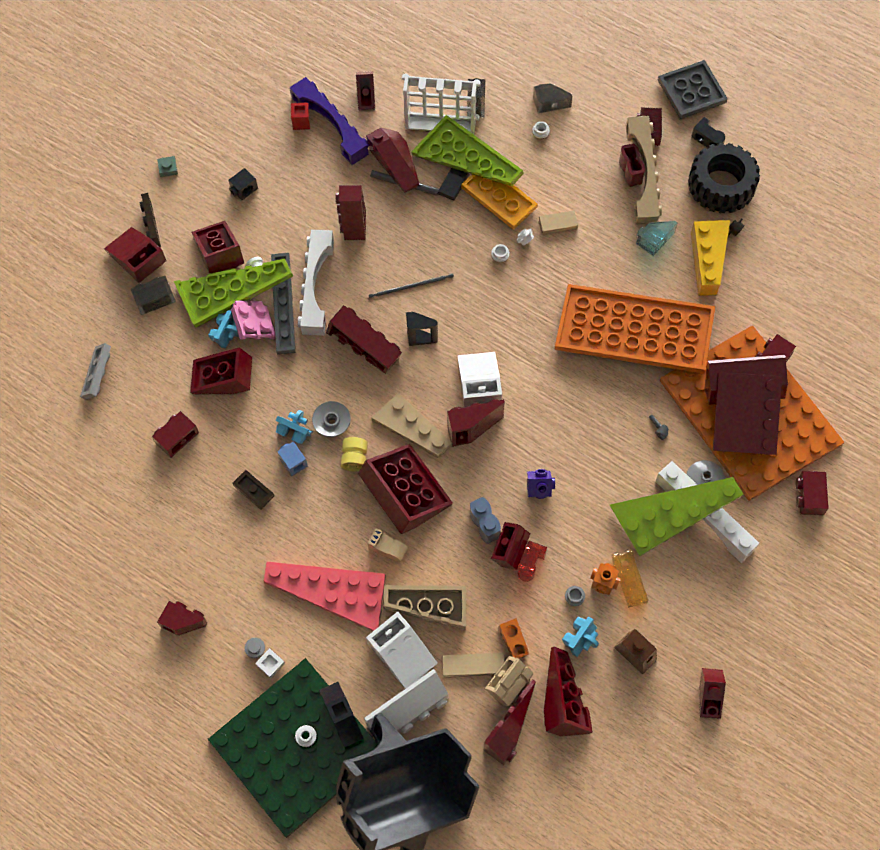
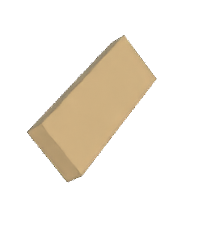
(472, 664)

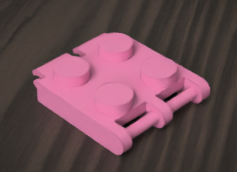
(252, 318)

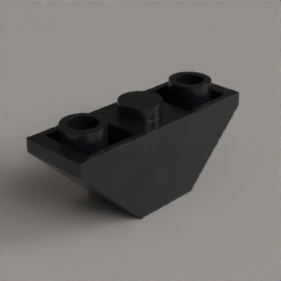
(341, 714)

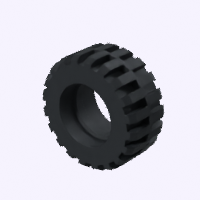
(728, 159)

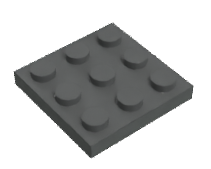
(692, 89)

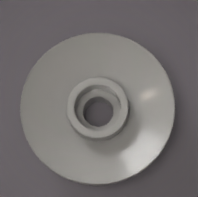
(331, 411)
(702, 467)

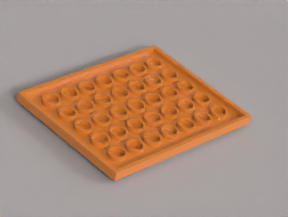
(802, 429)

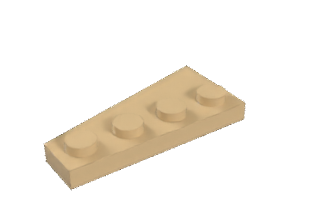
(406, 421)

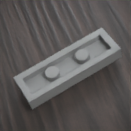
(96, 371)

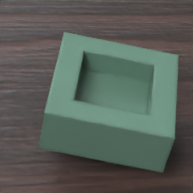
(167, 166)

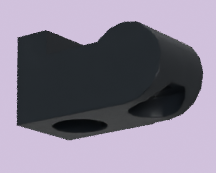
(706, 134)

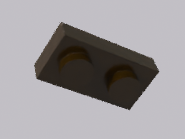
(253, 489)

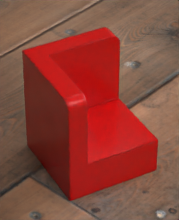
(300, 116)

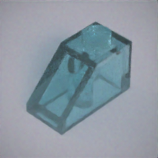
(655, 235)

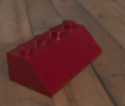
(763, 365)

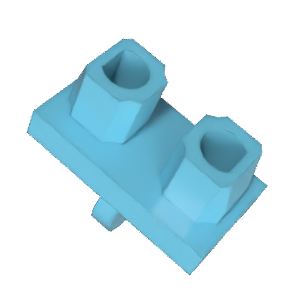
(226, 330)
(300, 432)
(584, 637)

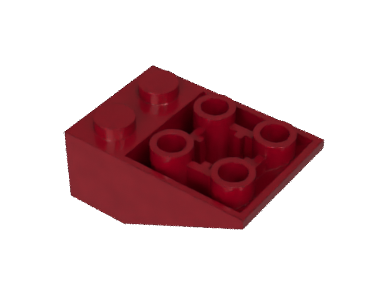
(136, 254)
(471, 422)

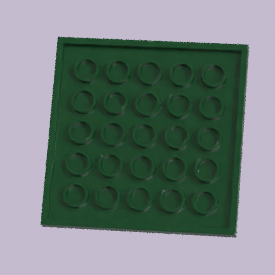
(265, 756)

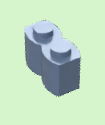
(484, 519)

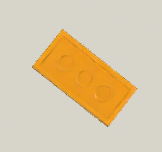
(502, 200)

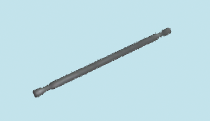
(411, 285)

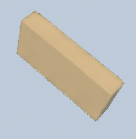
(558, 222)

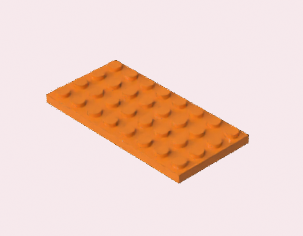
(635, 328)

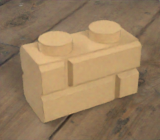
(509, 681)

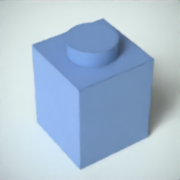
(292, 458)

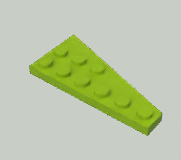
(460, 149)
(663, 515)

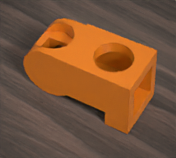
(513, 638)

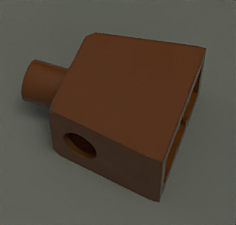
(637, 650)

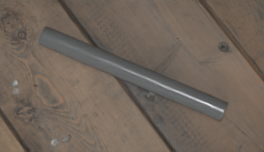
(385, 177)

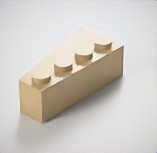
(431, 603)

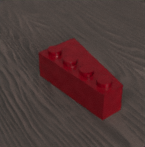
(351, 212)
(363, 339)

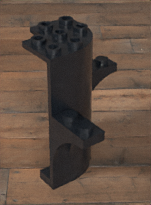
(405, 788)

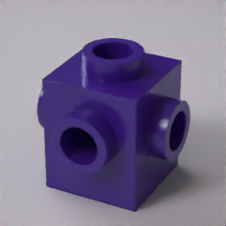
(540, 483)

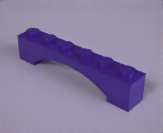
(353, 146)

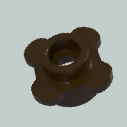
(736, 227)

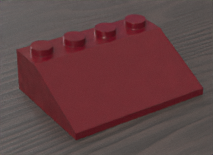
(747, 413)
(404, 487)

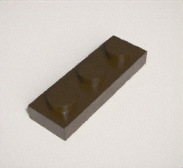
(149, 219)

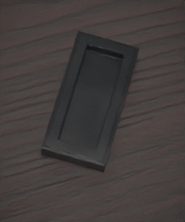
(452, 183)

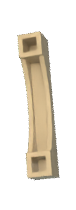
(639, 132)

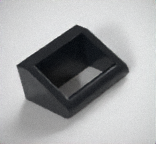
(419, 337)

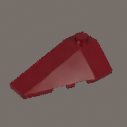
(394, 156)
(563, 705)
(505, 735)

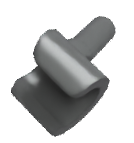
(662, 431)

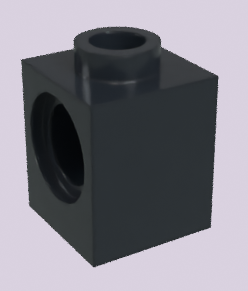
(242, 184)

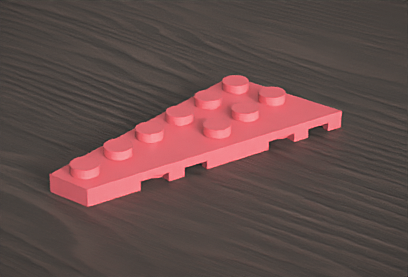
(338, 591)

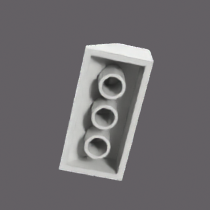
(413, 703)

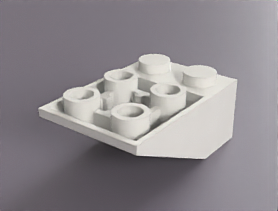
(479, 378)
(401, 650)

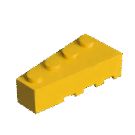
(709, 249)

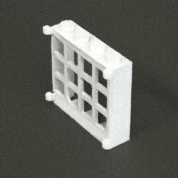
(427, 121)

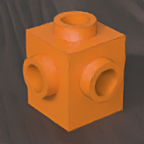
(602, 584)

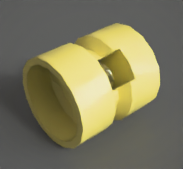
(354, 453)

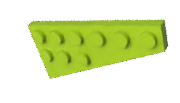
(217, 291)

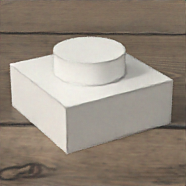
(270, 663)

